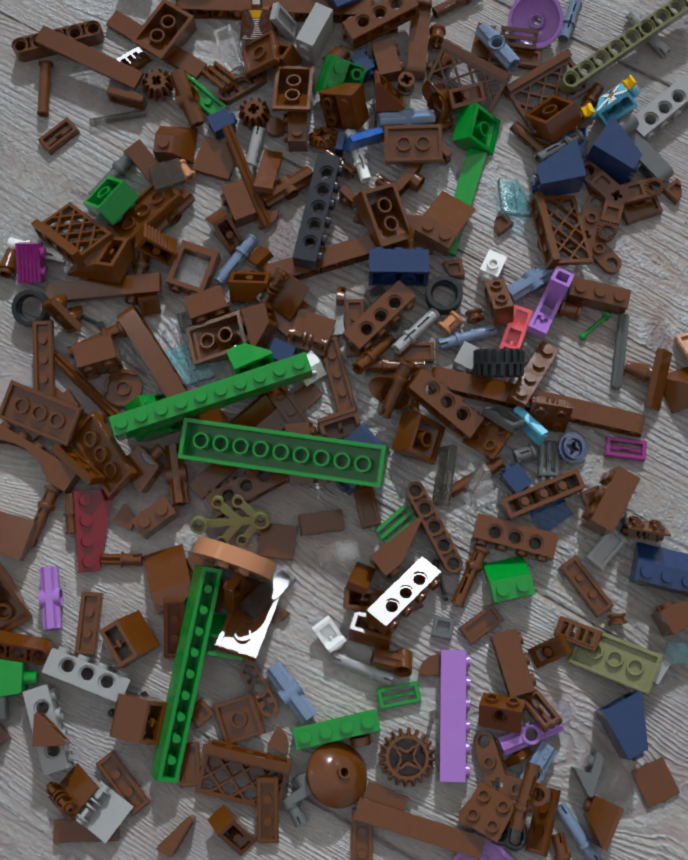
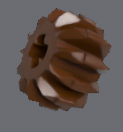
(157, 85)
(254, 106)

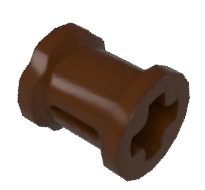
(433, 35)
(406, 83)
(570, 310)

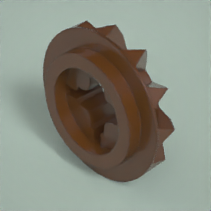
(329, 140)

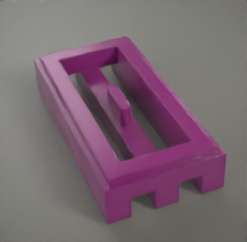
(608, 447)

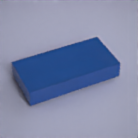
(363, 139)

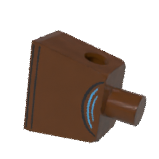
(147, 467)

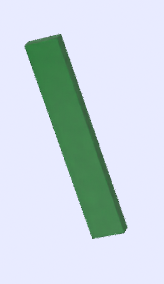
(468, 182)

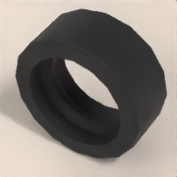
(444, 281)
(17, 307)

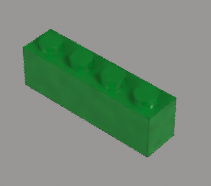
(336, 729)

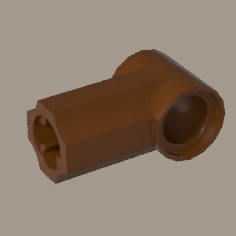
(398, 661)

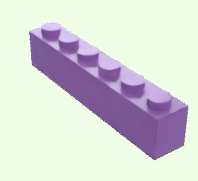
(452, 716)

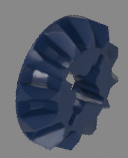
(578, 444)

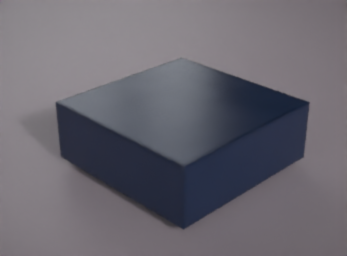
(341, 139)

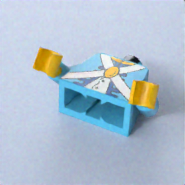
(615, 102)

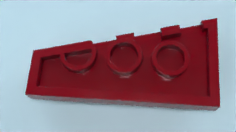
(90, 526)

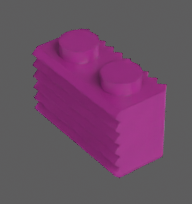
(30, 262)

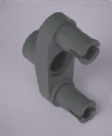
(291, 802)

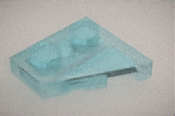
(512, 198)

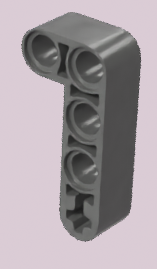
(652, 162)

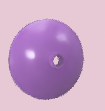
(525, 12)

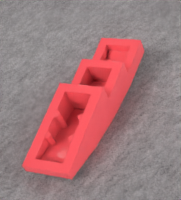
(515, 332)

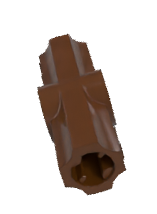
(187, 98)
(288, 187)
(176, 213)
(176, 476)

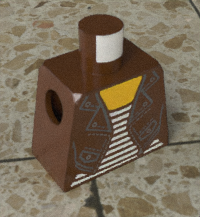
(256, 20)

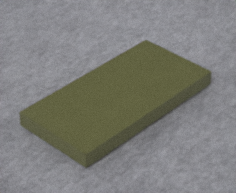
(619, 662)

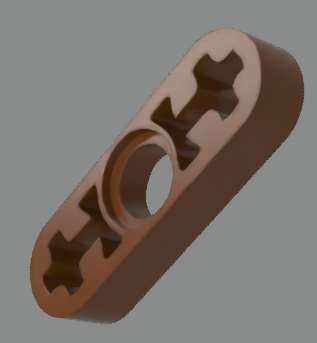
(257, 83)
(246, 677)

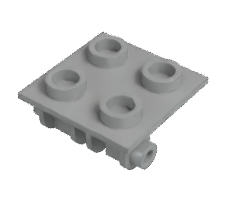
(104, 812)

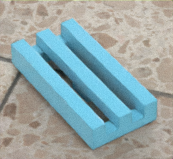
(532, 427)

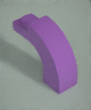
(550, 302)

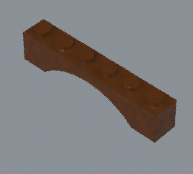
(56, 471)

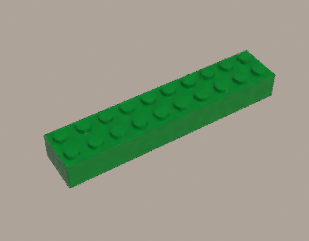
(284, 452)

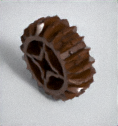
(395, 771)

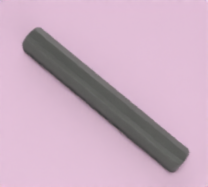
(620, 351)

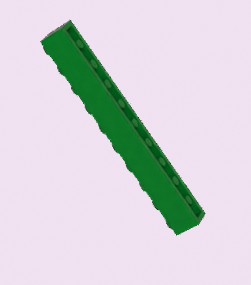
(210, 396)
(186, 673)

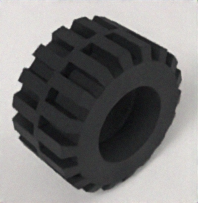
(498, 363)

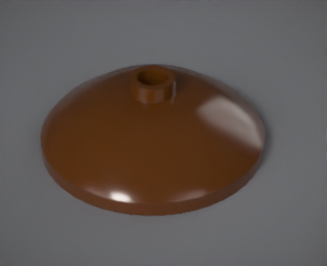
(325, 775)

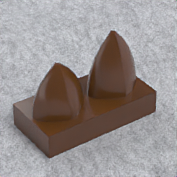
(67, 319)

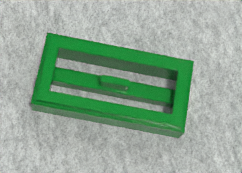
(409, 513)
(398, 695)

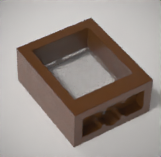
(192, 269)

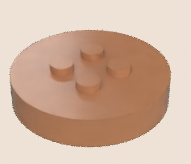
(234, 558)

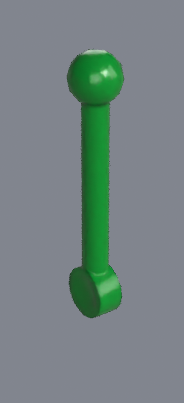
(606, 316)

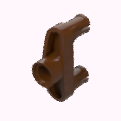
(409, 179)

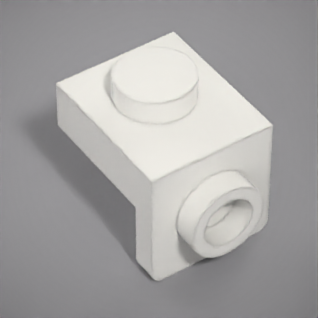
(329, 634)

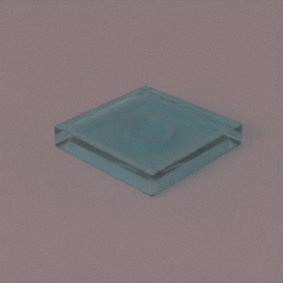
(183, 363)

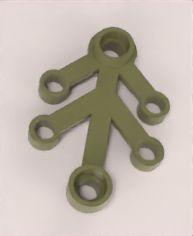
(233, 520)

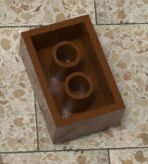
(609, 501)

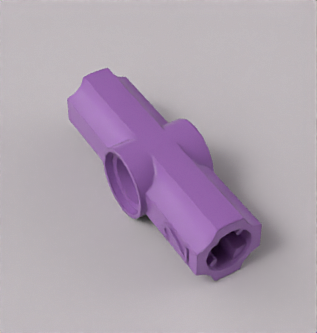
(50, 598)
(514, 741)

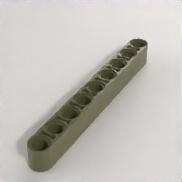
(622, 46)

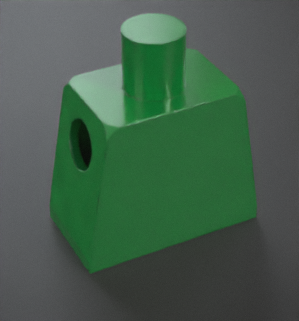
(15, 678)

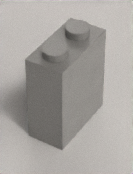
(315, 33)

